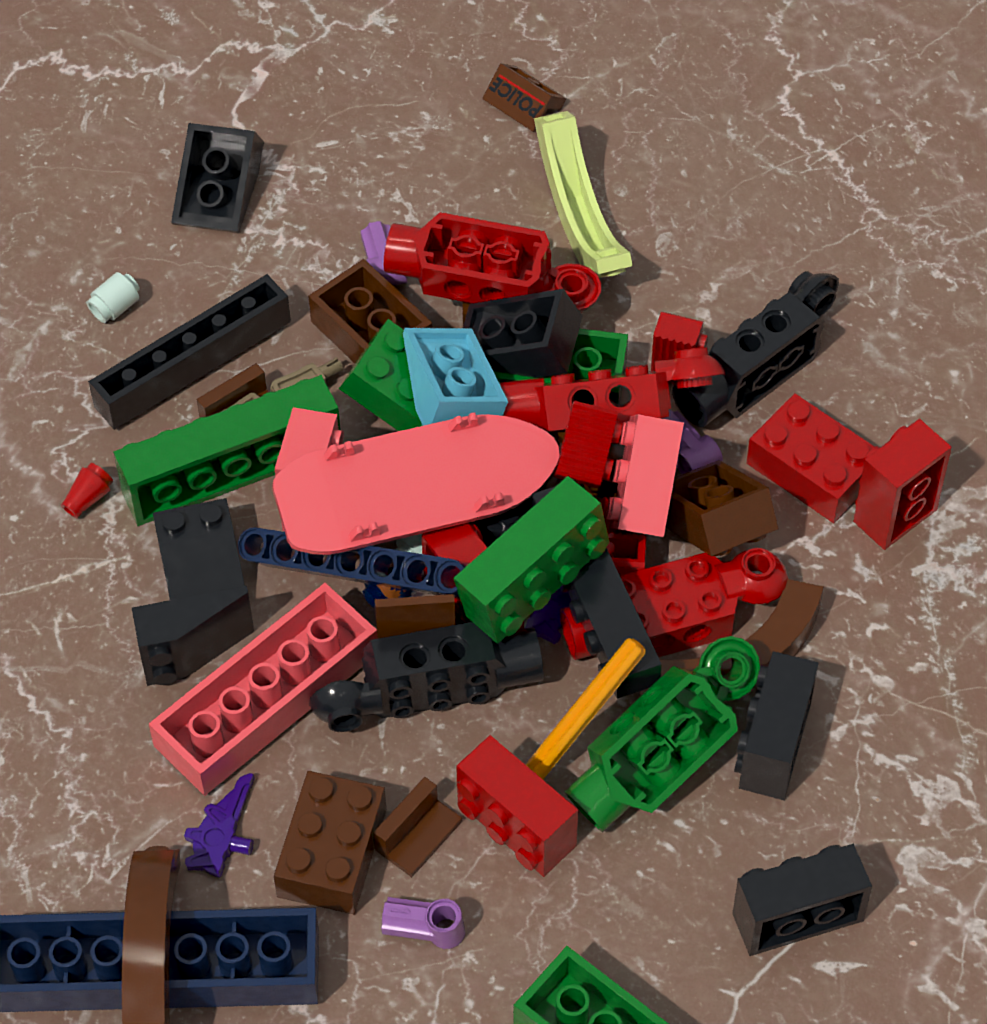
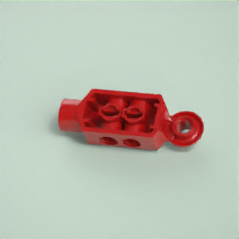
(483, 261)
(550, 403)
(691, 599)

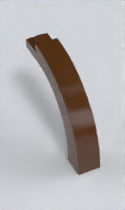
(782, 632)
(147, 935)

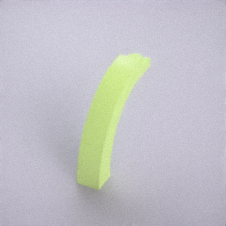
(575, 198)

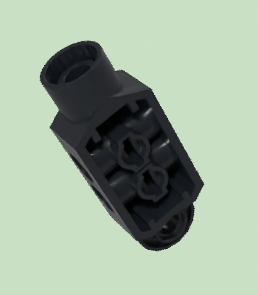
(763, 351)
(429, 673)

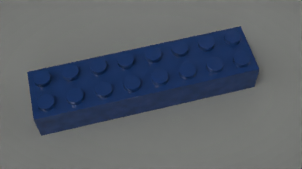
(213, 959)

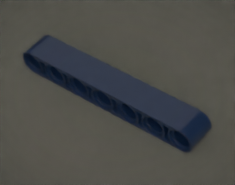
(372, 566)

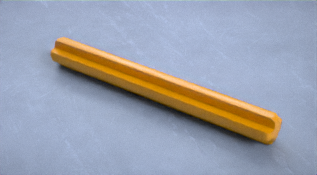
(586, 707)

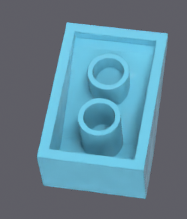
(450, 375)

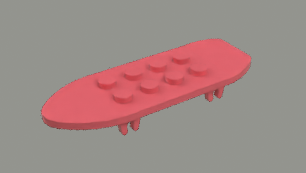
(411, 482)

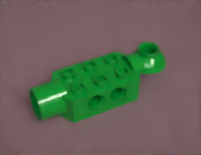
(665, 735)

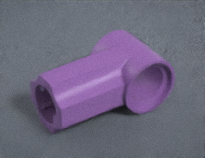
(374, 243)
(694, 449)
(420, 918)

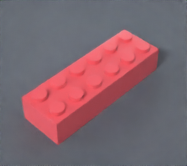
(262, 689)

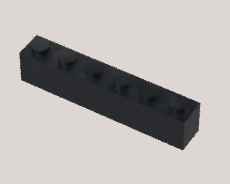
(190, 351)
(609, 618)

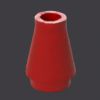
(87, 489)

